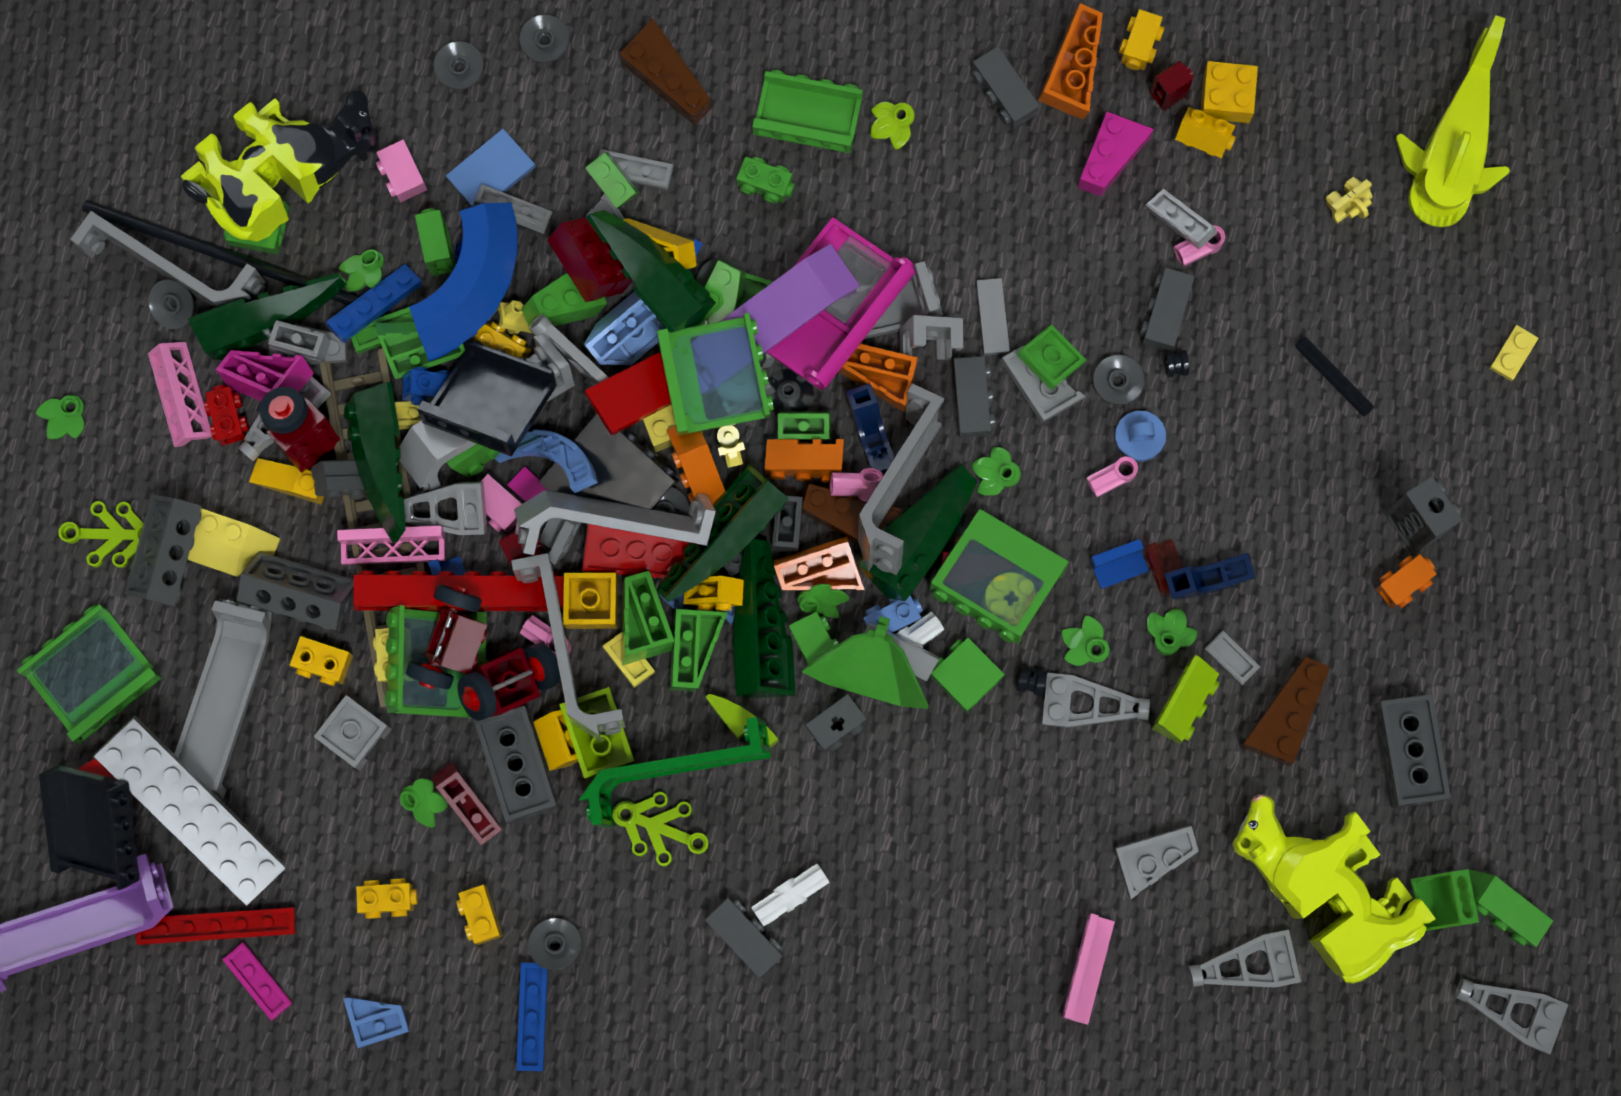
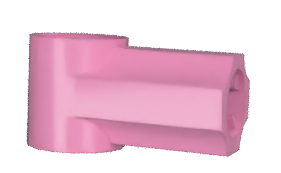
(1188, 253)
(1110, 477)
(855, 484)
(539, 632)

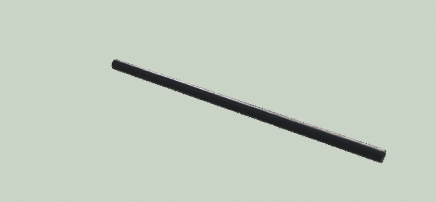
(206, 248)

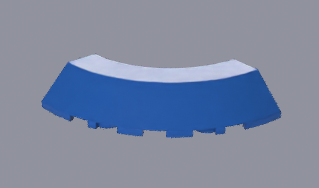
(475, 284)

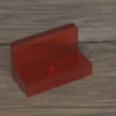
(1162, 560)

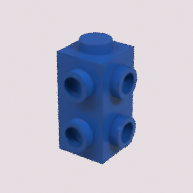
(422, 385)

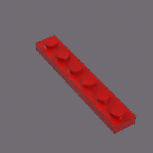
(220, 926)

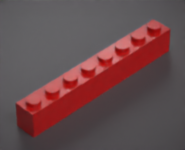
(417, 591)

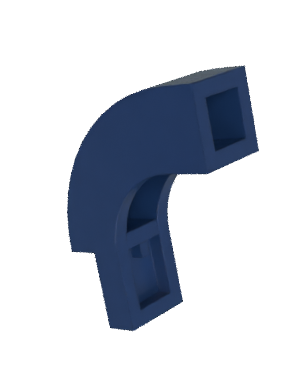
(870, 427)
(1206, 579)

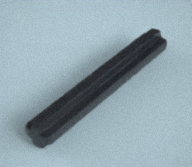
(1334, 376)

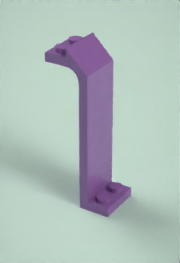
(798, 297)
(84, 922)

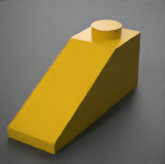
(285, 479)

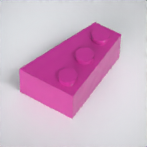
(1113, 150)
(260, 374)

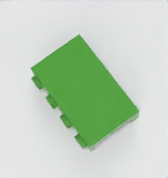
(808, 111)

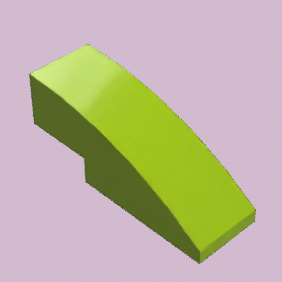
(735, 717)

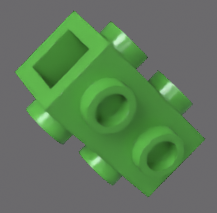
(765, 180)

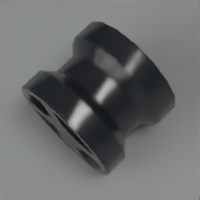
(1176, 363)

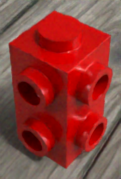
(224, 410)

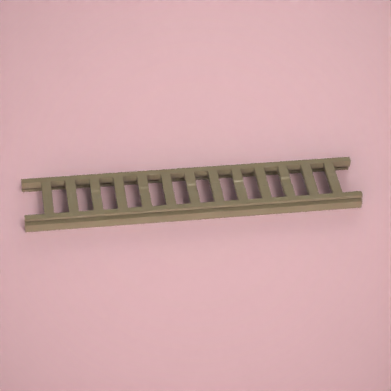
(351, 506)

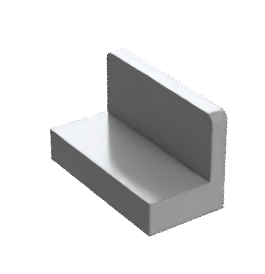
(558, 537)

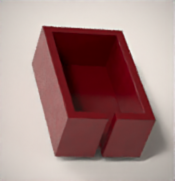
(588, 260)

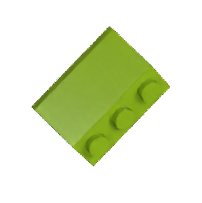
(1187, 700)
(591, 753)

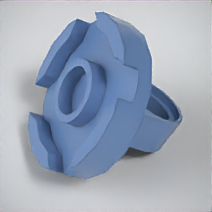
(1140, 435)

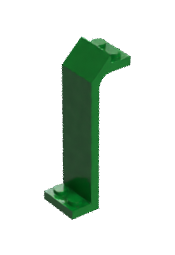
(601, 788)

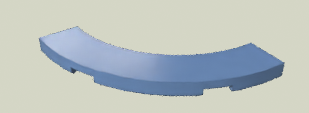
(559, 450)

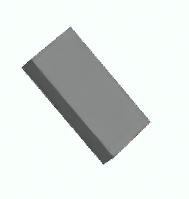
(1232, 658)

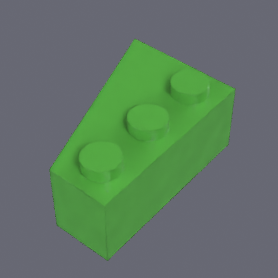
(726, 289)
(561, 303)
(405, 348)
(643, 620)
(694, 641)
(1508, 909)

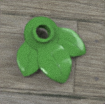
(363, 270)
(60, 419)
(992, 471)
(822, 600)
(1171, 627)
(1082, 640)
(423, 801)

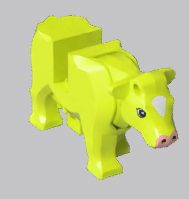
(1311, 871)

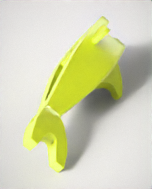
(1456, 152)

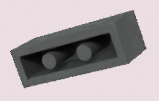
(1004, 88)
(1167, 309)
(973, 397)
(745, 937)

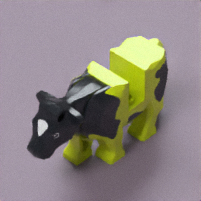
(296, 151)

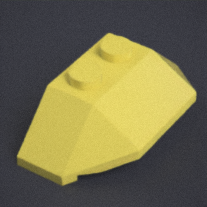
(228, 543)

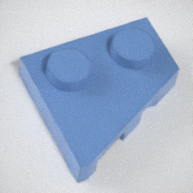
(375, 1021)

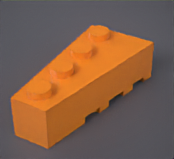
(1072, 71)

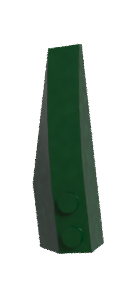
(658, 276)
(242, 324)
(372, 436)
(738, 519)
(925, 533)
(760, 642)

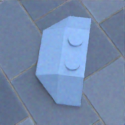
(624, 333)

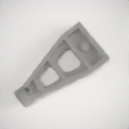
(584, 365)
(312, 391)
(469, 505)
(1058, 699)
(1280, 959)
(1545, 1020)

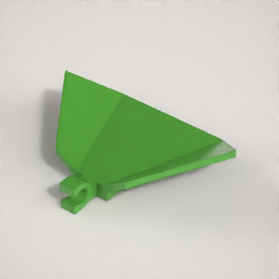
(870, 667)

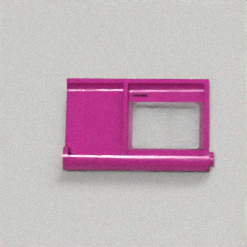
(832, 336)

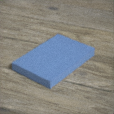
(495, 164)

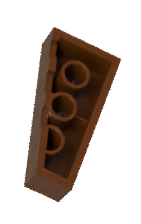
(663, 70)
(839, 512)
(1288, 715)

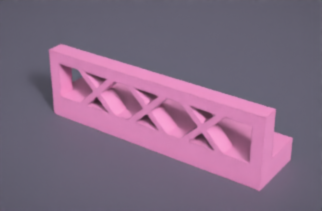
(170, 391)
(378, 535)
(1088, 969)

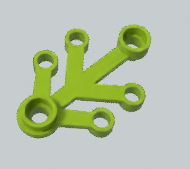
(114, 535)
(656, 826)

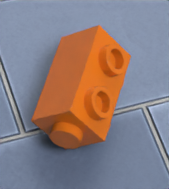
(1413, 575)

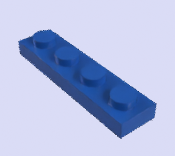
(374, 303)
(532, 1017)

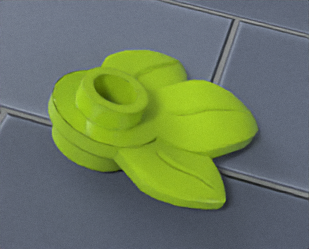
(890, 126)

